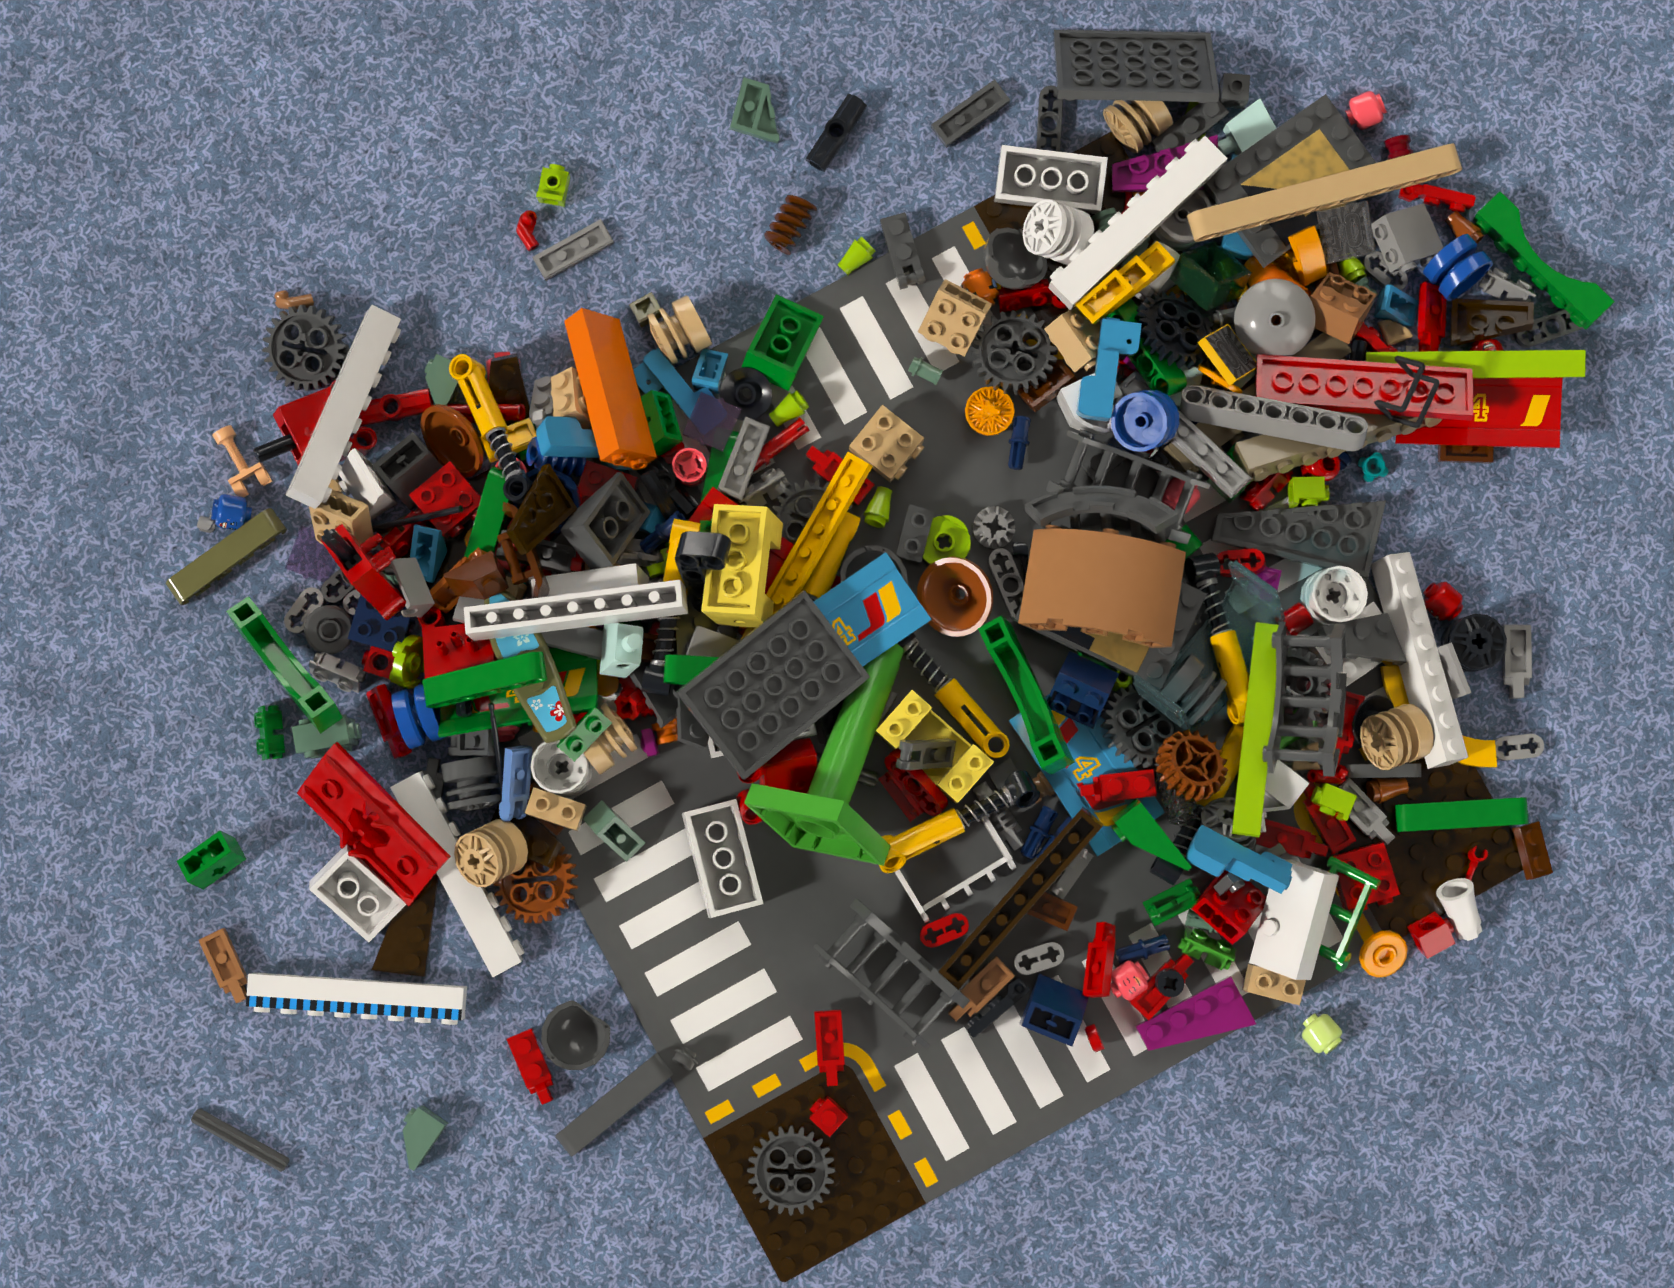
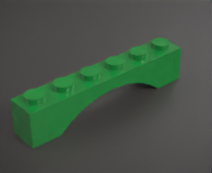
(1581, 299)
(283, 665)
(1038, 718)

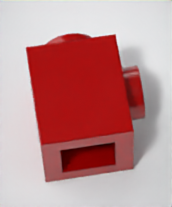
(827, 1115)

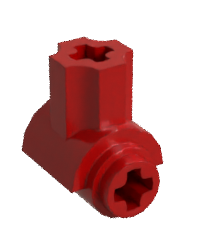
(631, 701)

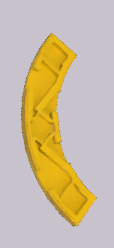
(1480, 752)

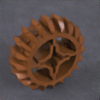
(1191, 780)

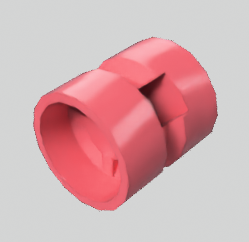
(689, 467)

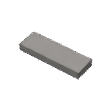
(573, 249)
(743, 458)

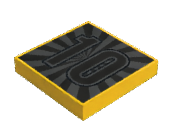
(1228, 354)

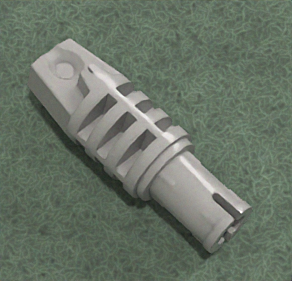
(1002, 821)

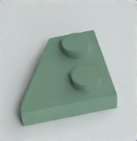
(754, 112)

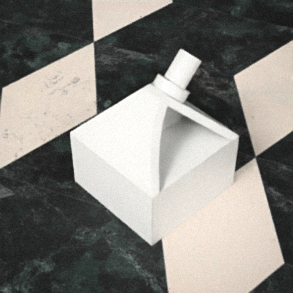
(1067, 400)
(1281, 790)

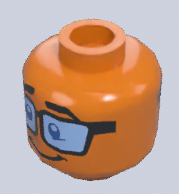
(981, 284)

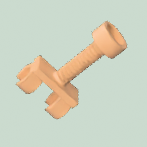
(225, 436)

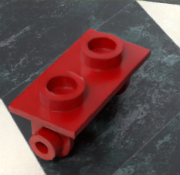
(1017, 299)
(1258, 491)
(400, 541)
(901, 796)

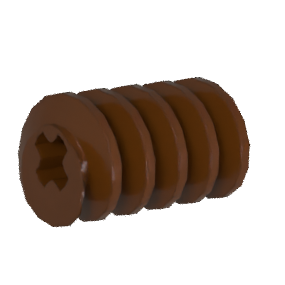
(788, 222)

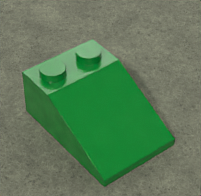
(782, 341)
(1144, 832)

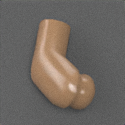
(283, 300)

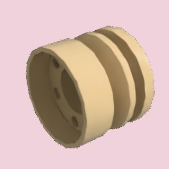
(1135, 120)
(679, 330)
(1396, 736)
(610, 740)
(490, 853)

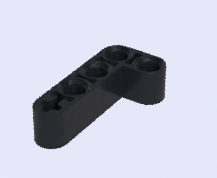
(696, 554)

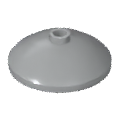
(1264, 301)

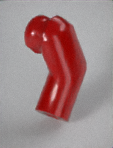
(525, 229)
(1316, 776)

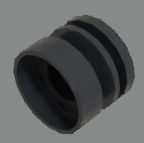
(1481, 628)

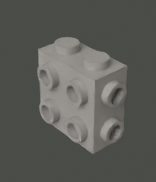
(1407, 238)

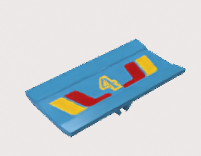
(873, 609)
(1091, 759)

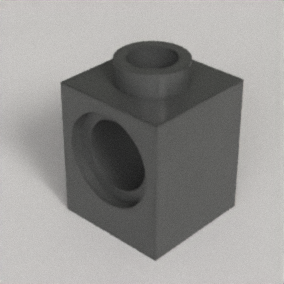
(1234, 90)

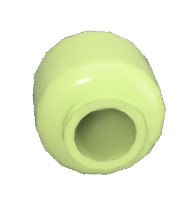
(1321, 1033)

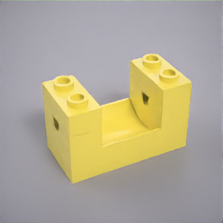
(738, 591)
(917, 721)

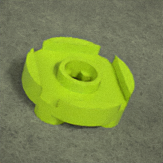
(958, 539)
(407, 662)

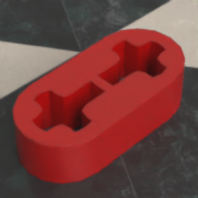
(1240, 556)
(941, 924)

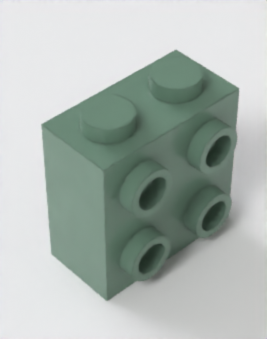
(314, 745)

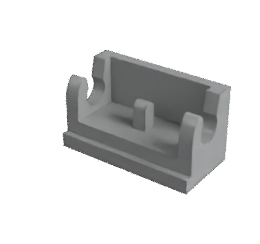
(412, 586)

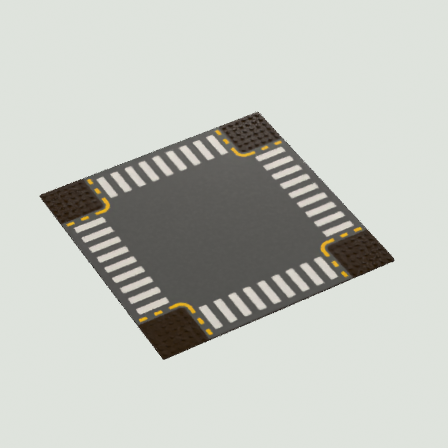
(750, 979)

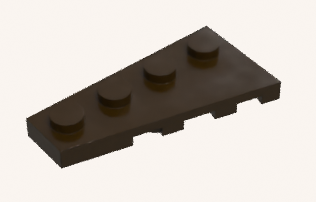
(409, 936)

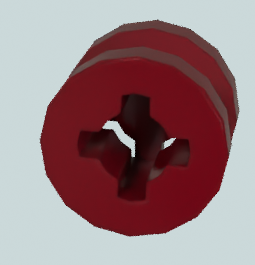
(1398, 146)

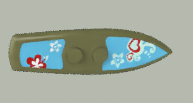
(545, 701)

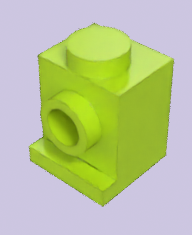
(555, 194)
(1307, 491)
(1333, 801)

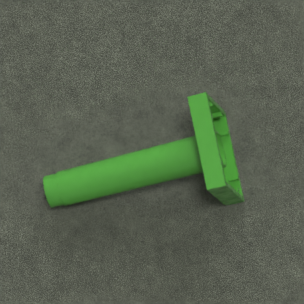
(823, 817)

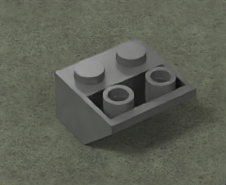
(407, 467)

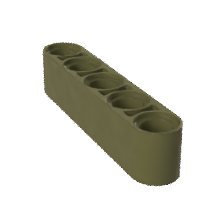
(225, 555)

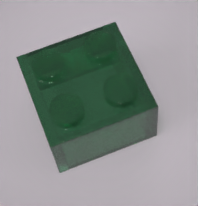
(1210, 275)

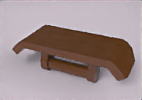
(518, 577)

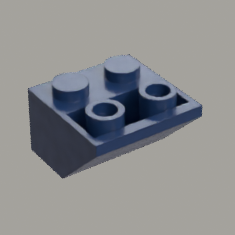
(1081, 689)
(1054, 1010)

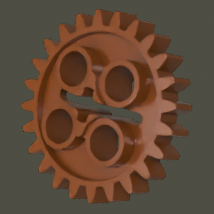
(537, 905)

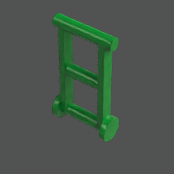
(1342, 956)

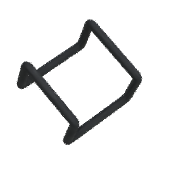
(1402, 361)

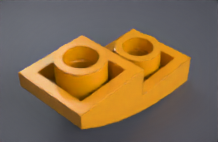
(1309, 255)

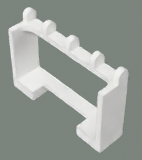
(964, 884)

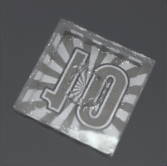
(1346, 232)

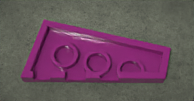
(1137, 172)
(1199, 1016)

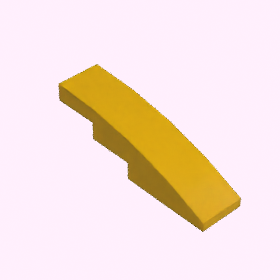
(1125, 283)

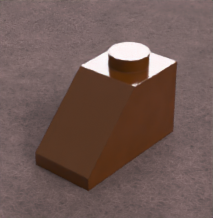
(478, 578)

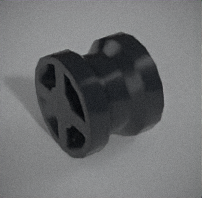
(1166, 979)

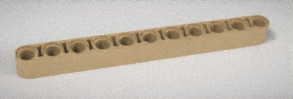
(1324, 192)

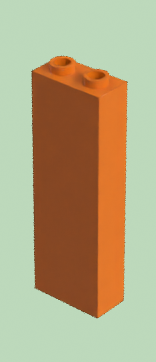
(610, 389)

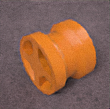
(667, 733)

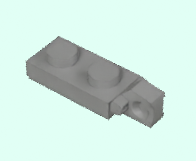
(541, 401)
(1517, 659)
(1367, 814)

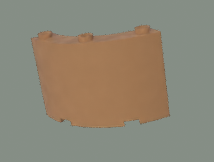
(1102, 585)

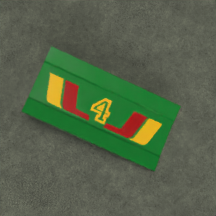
(577, 676)

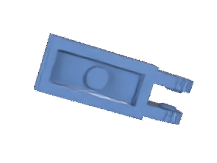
(516, 782)

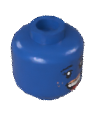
(230, 511)

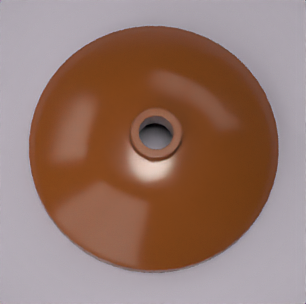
(452, 439)
(941, 599)

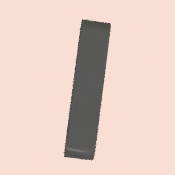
(614, 1104)

